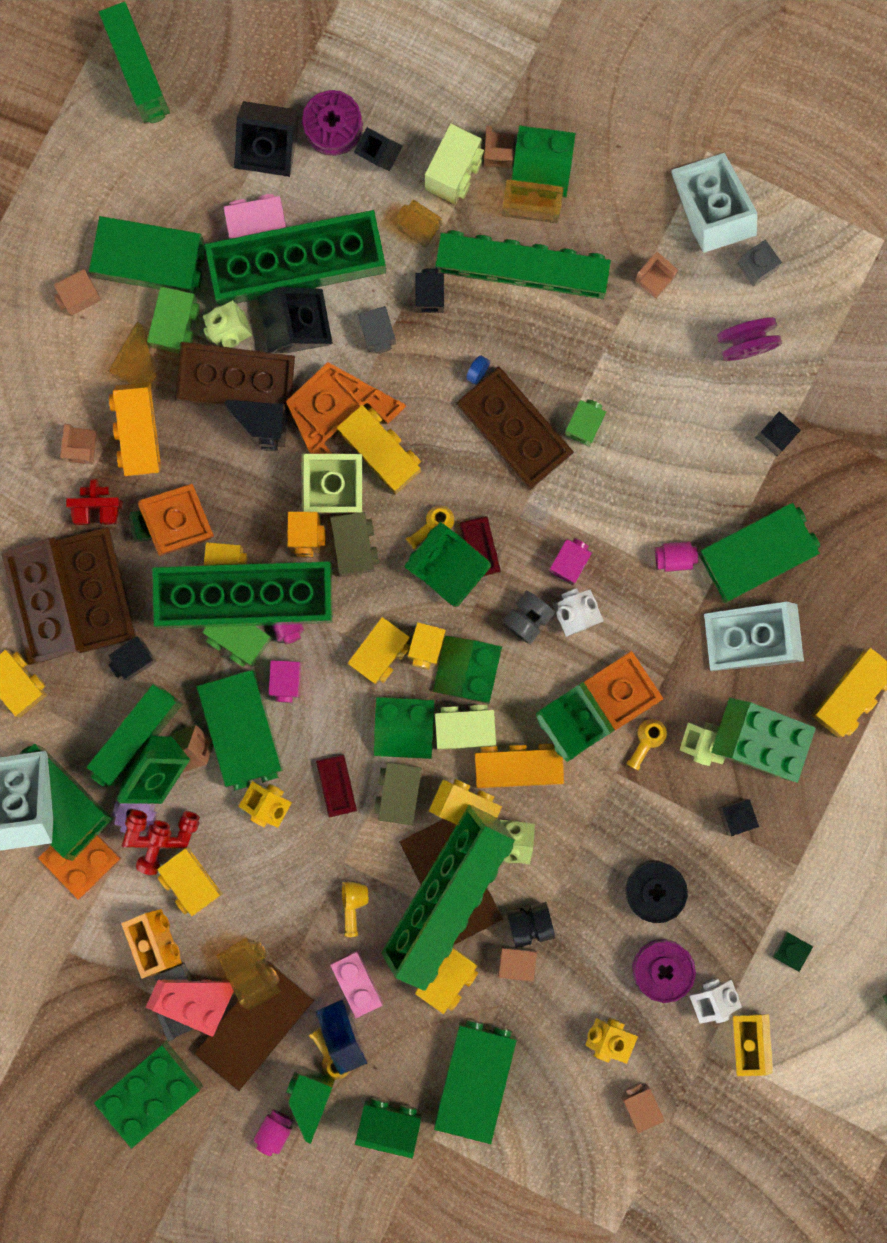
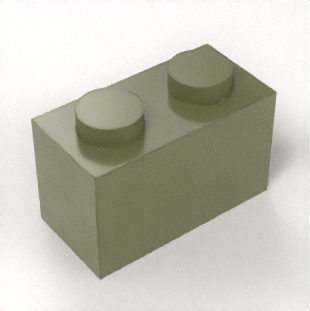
(353, 544)
(398, 793)

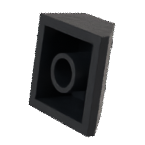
(266, 138)
(294, 319)
(261, 422)

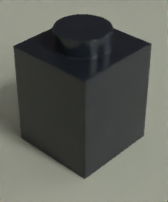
(378, 149)
(429, 291)
(778, 433)
(131, 659)
(738, 817)

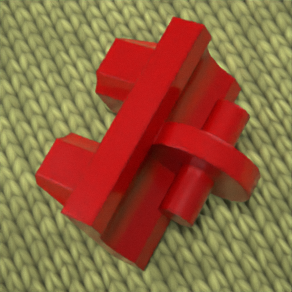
(81, 507)

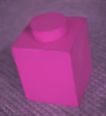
(570, 560)
(285, 680)

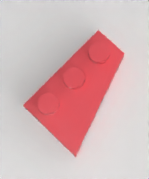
(192, 1002)

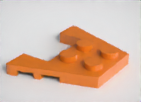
(329, 400)

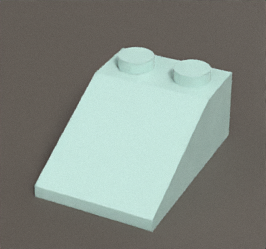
(715, 202)
(754, 636)
(25, 801)

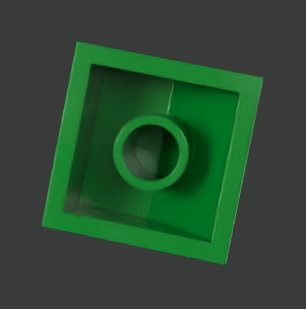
(544, 156)
(467, 669)
(403, 728)
(153, 772)
(308, 1099)
(388, 1128)

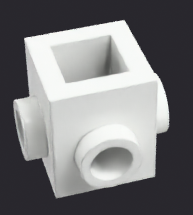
(577, 611)
(715, 1001)

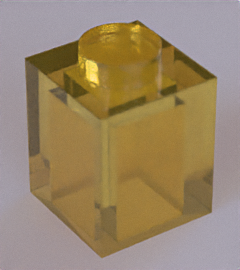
(418, 223)

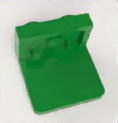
(448, 564)
(574, 722)

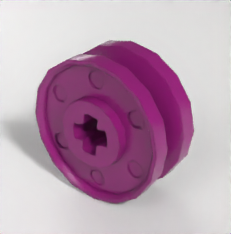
(317, 117)
(749, 339)
(659, 987)

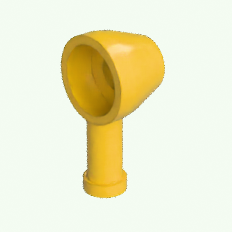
(422, 533)
(646, 741)
(353, 897)
(318, 1038)

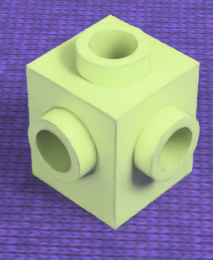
(226, 325)
(699, 743)
(524, 841)

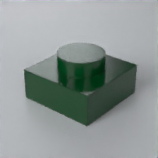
(138, 526)
(792, 951)

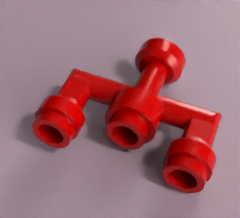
(156, 837)

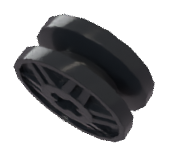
(669, 904)

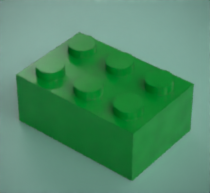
(763, 740)
(148, 1094)

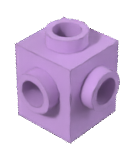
(121, 812)

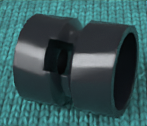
(530, 924)

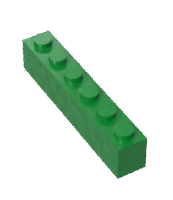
(523, 265)

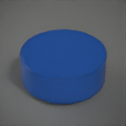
(478, 369)

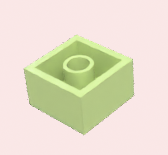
(453, 163)
(331, 482)
(465, 729)

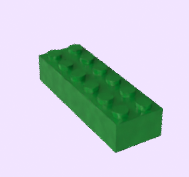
(296, 257)
(242, 595)
(447, 897)

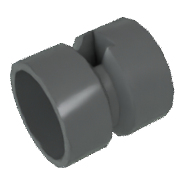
(521, 624)

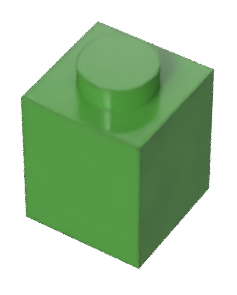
(585, 422)

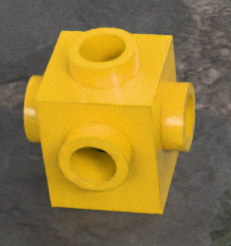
(270, 807)
(611, 1040)

